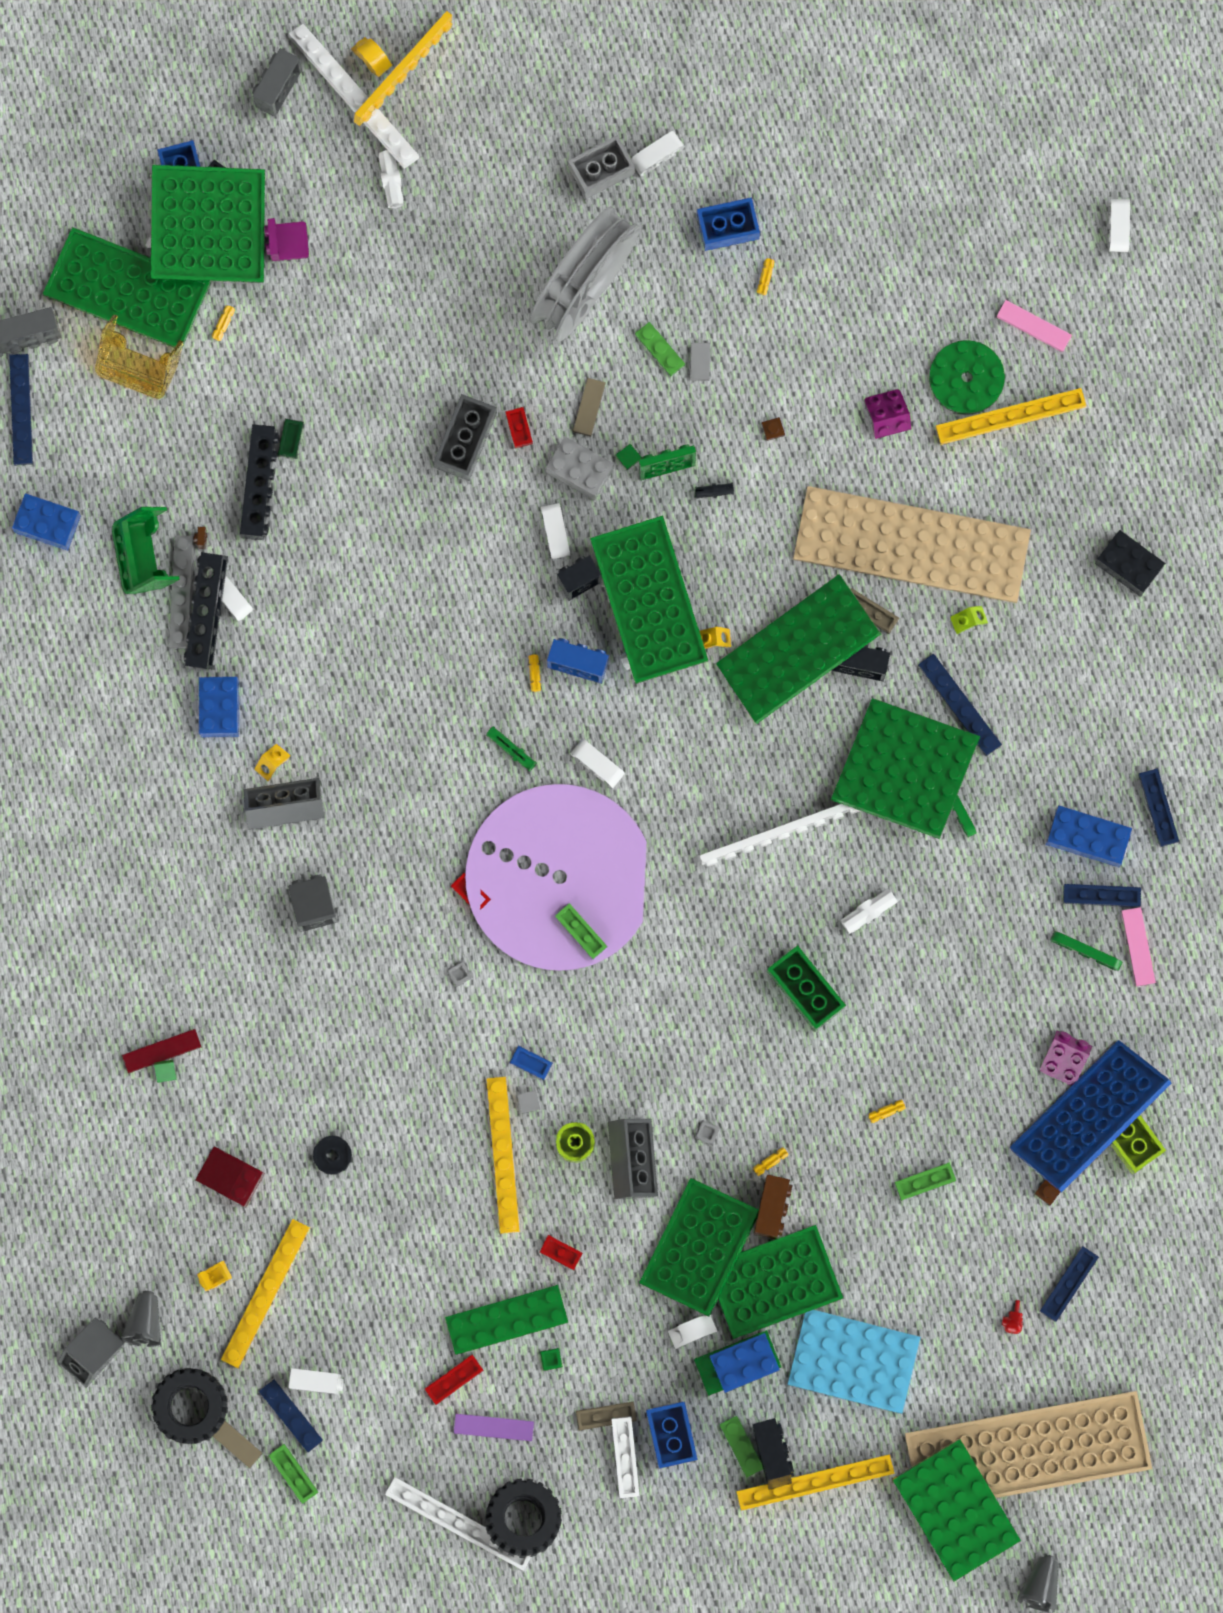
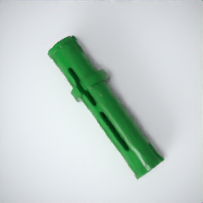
(528, 763)

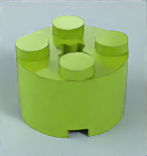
(575, 1131)

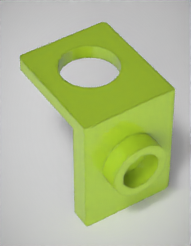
(968, 618)

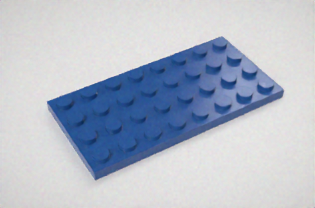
(1090, 1115)

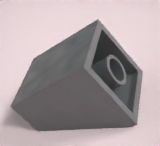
(312, 903)
(90, 1351)

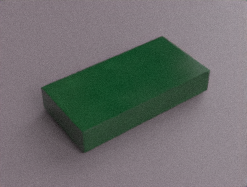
(290, 438)

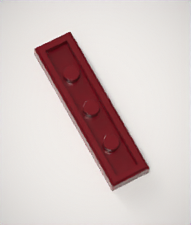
(161, 1051)

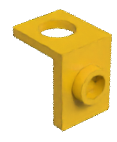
(712, 637)
(272, 759)

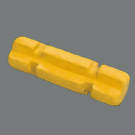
(765, 276)
(223, 323)
(534, 673)
(886, 1111)
(770, 1161)

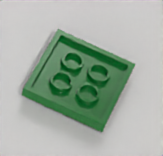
(667, 462)

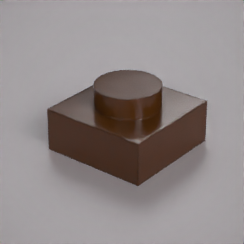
(773, 429)
(200, 538)
(1047, 1192)

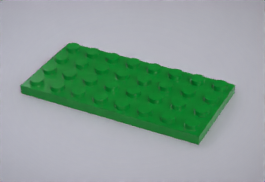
(117, 281)
(649, 599)
(798, 648)

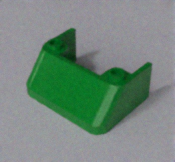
(136, 551)

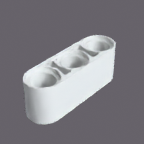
(657, 152)
(1120, 225)
(555, 531)
(235, 601)
(597, 762)

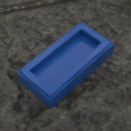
(531, 1063)

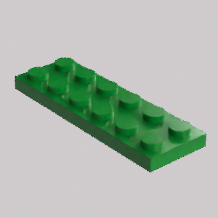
(506, 1319)

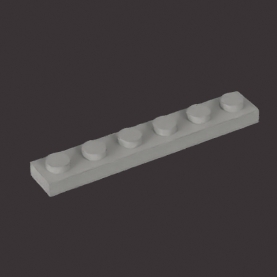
(181, 591)

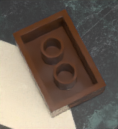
(773, 1207)

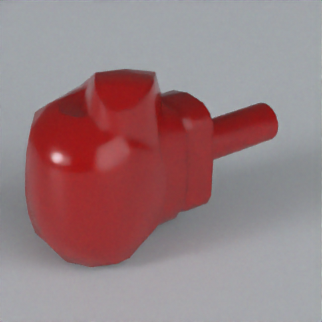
(1013, 1322)

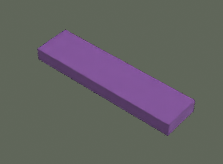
(493, 1427)

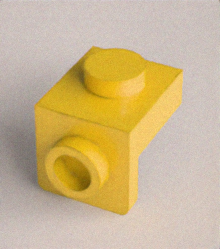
(214, 1276)

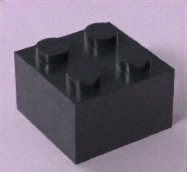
(578, 577)

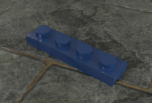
(1158, 807)
(1102, 895)
(1069, 1284)
(291, 1415)

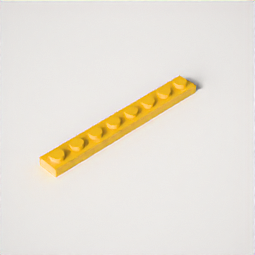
(399, 74)
(1010, 416)
(503, 1155)
(265, 1293)
(817, 1482)

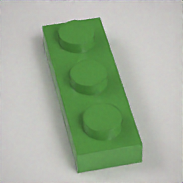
(660, 349)
(581, 931)
(925, 1181)
(741, 1446)
(293, 1473)

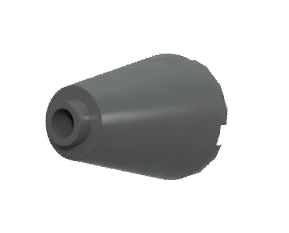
(143, 1322)
(1041, 1585)

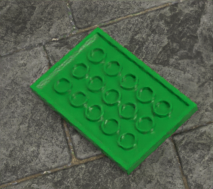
(699, 1247)
(778, 1282)
(956, 1509)

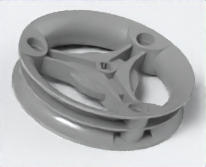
(585, 273)

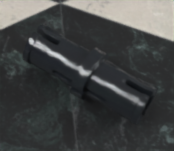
(714, 490)

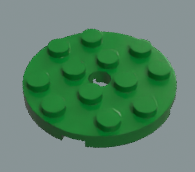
(971, 358)

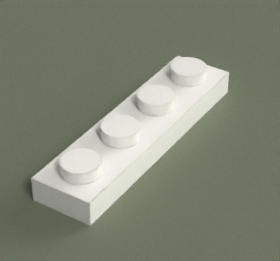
(625, 1457)

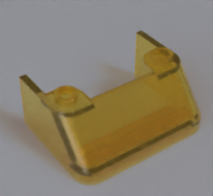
(131, 368)

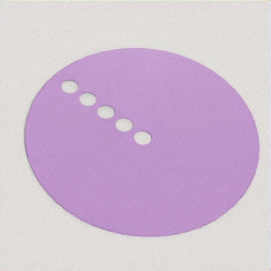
(571, 833)

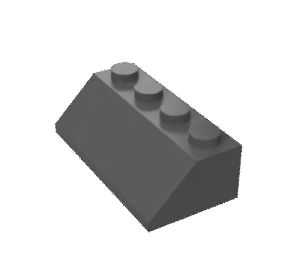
(283, 803)
(632, 1158)

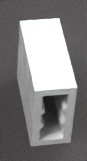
(315, 1381)

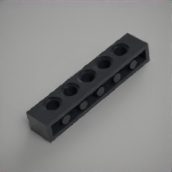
(259, 435)
(211, 619)

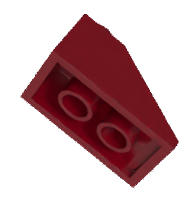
(230, 1176)

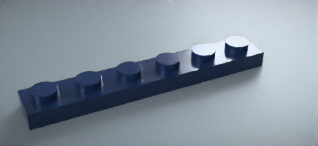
(21, 409)
(959, 704)

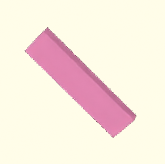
(1034, 326)
(1138, 946)

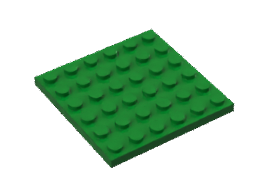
(207, 223)
(905, 768)

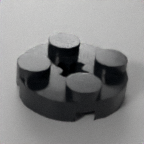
(324, 1147)

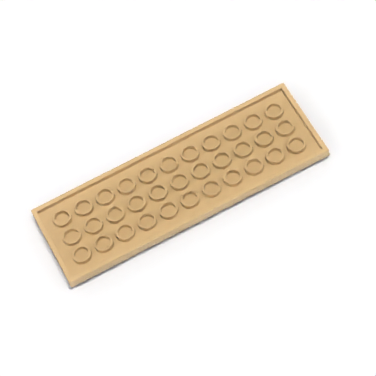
(912, 544)
(1047, 1444)

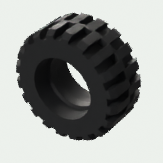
(170, 1387)
(535, 1494)

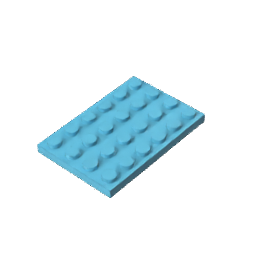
(854, 1361)

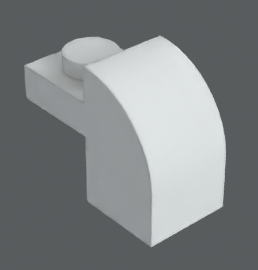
(692, 1331)

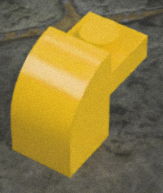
(372, 56)

